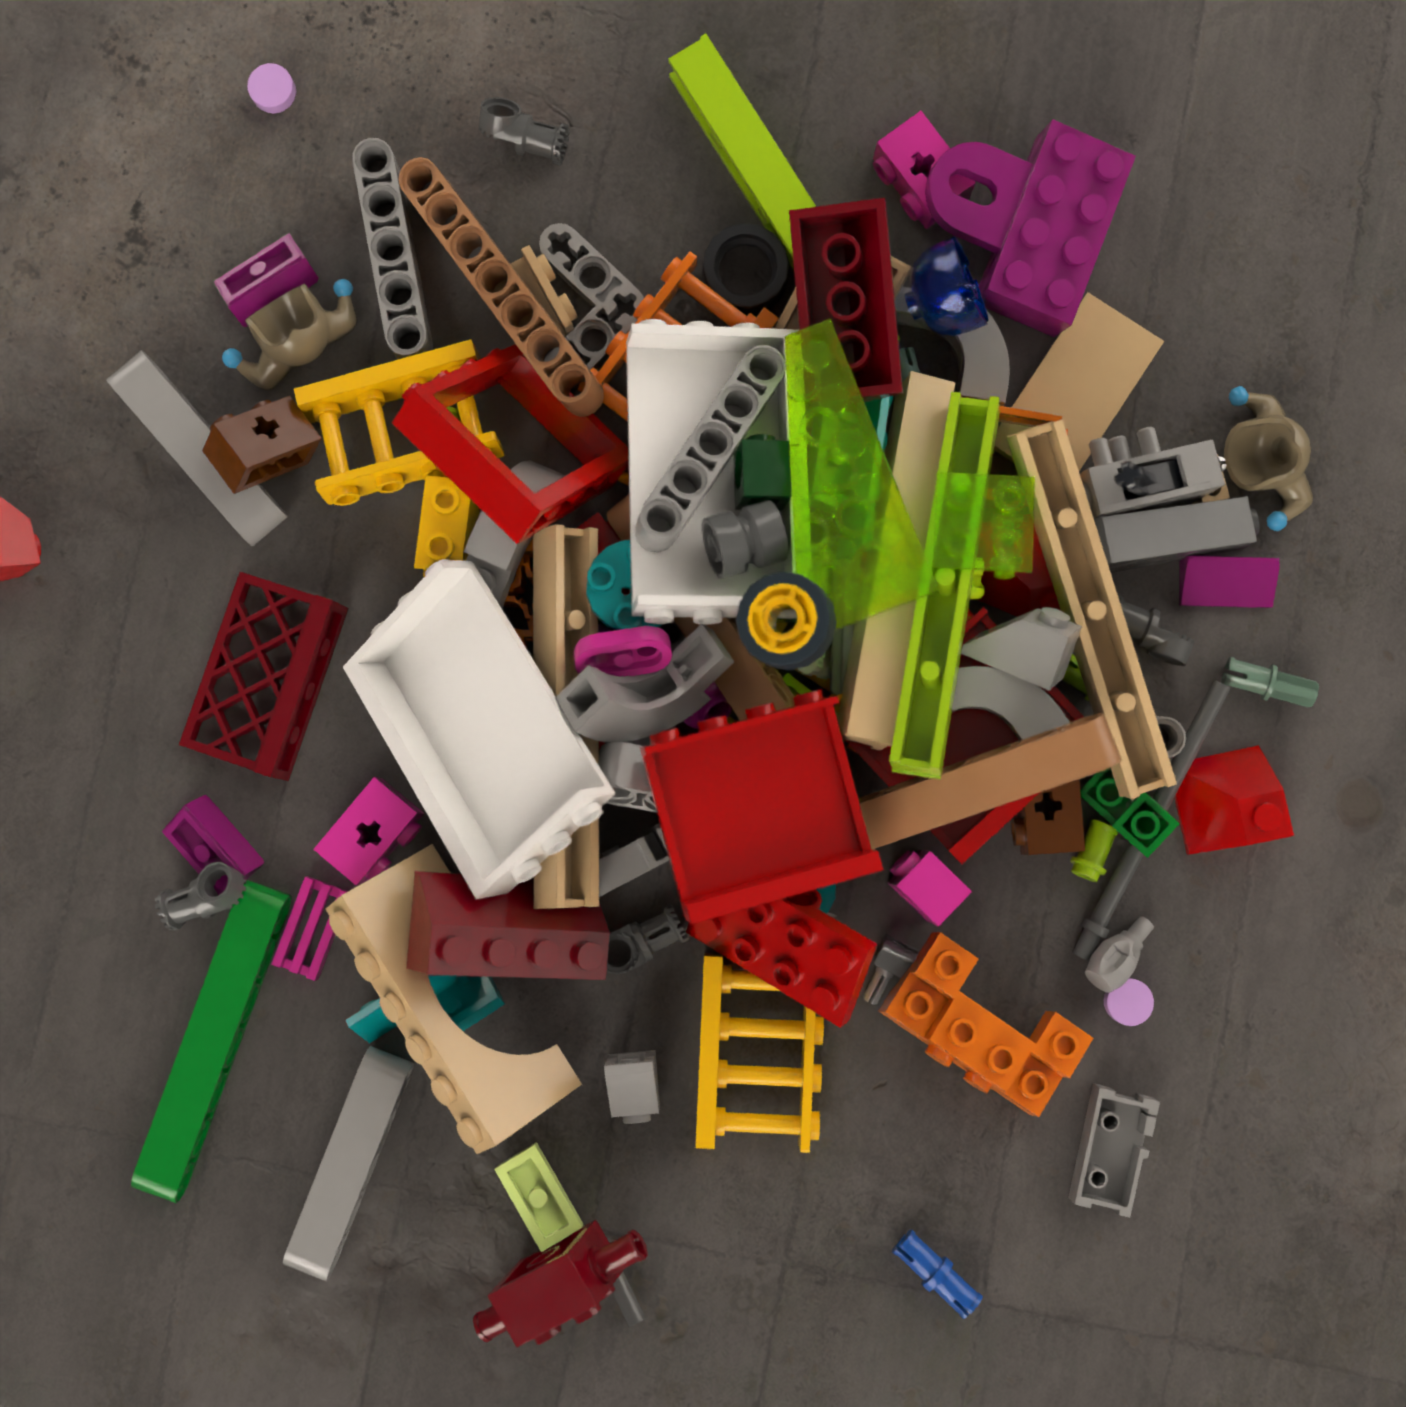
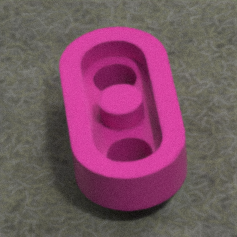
(624, 651)

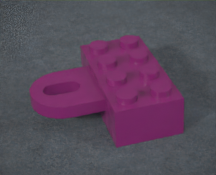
(1041, 222)

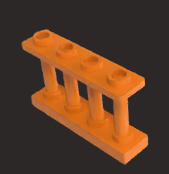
(676, 277)

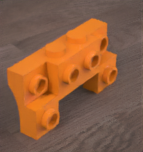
(976, 1040)

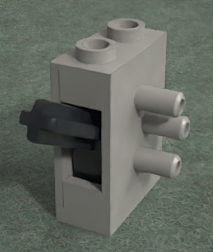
(1148, 481)

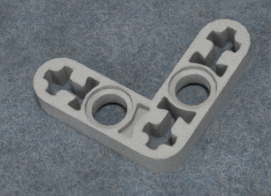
(602, 299)

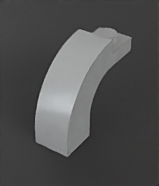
(979, 355)
(492, 549)
(1015, 701)
(645, 704)

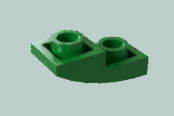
(1136, 819)

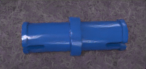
(937, 1274)

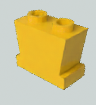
(444, 523)

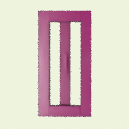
(296, 965)

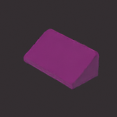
(265, 278)
(1228, 581)
(208, 837)

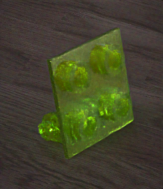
(984, 523)

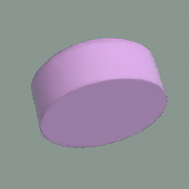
(271, 88)
(1129, 1003)

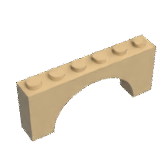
(483, 1088)

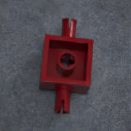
(558, 1285)

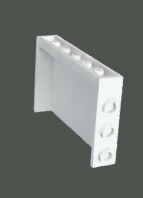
(670, 386)
(477, 729)

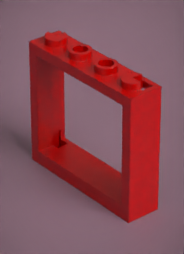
(485, 477)

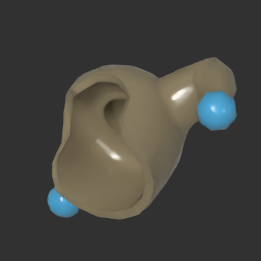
(293, 333)
(1269, 455)

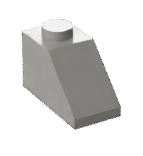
(1028, 646)
(632, 1085)

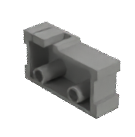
(632, 860)
(1112, 1149)

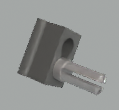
(891, 959)

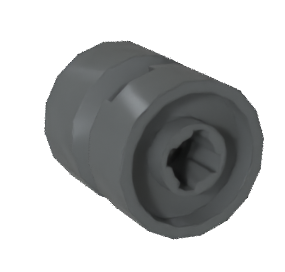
(751, 537)

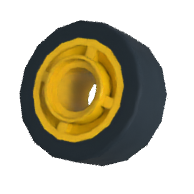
(759, 613)

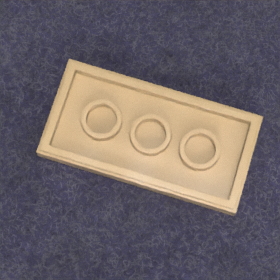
(1086, 375)

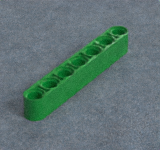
(211, 1042)

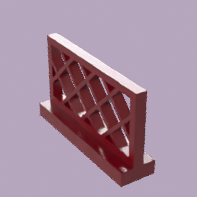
(299, 688)

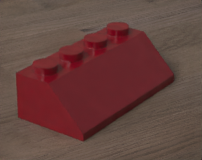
(848, 278)
(501, 933)

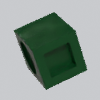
(762, 471)

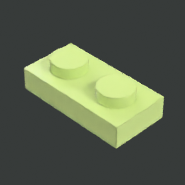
(538, 1196)

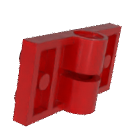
(795, 952)

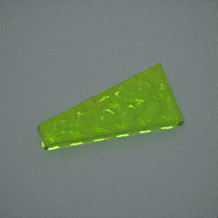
(845, 501)

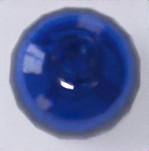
(946, 291)

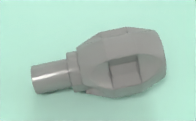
(1118, 956)

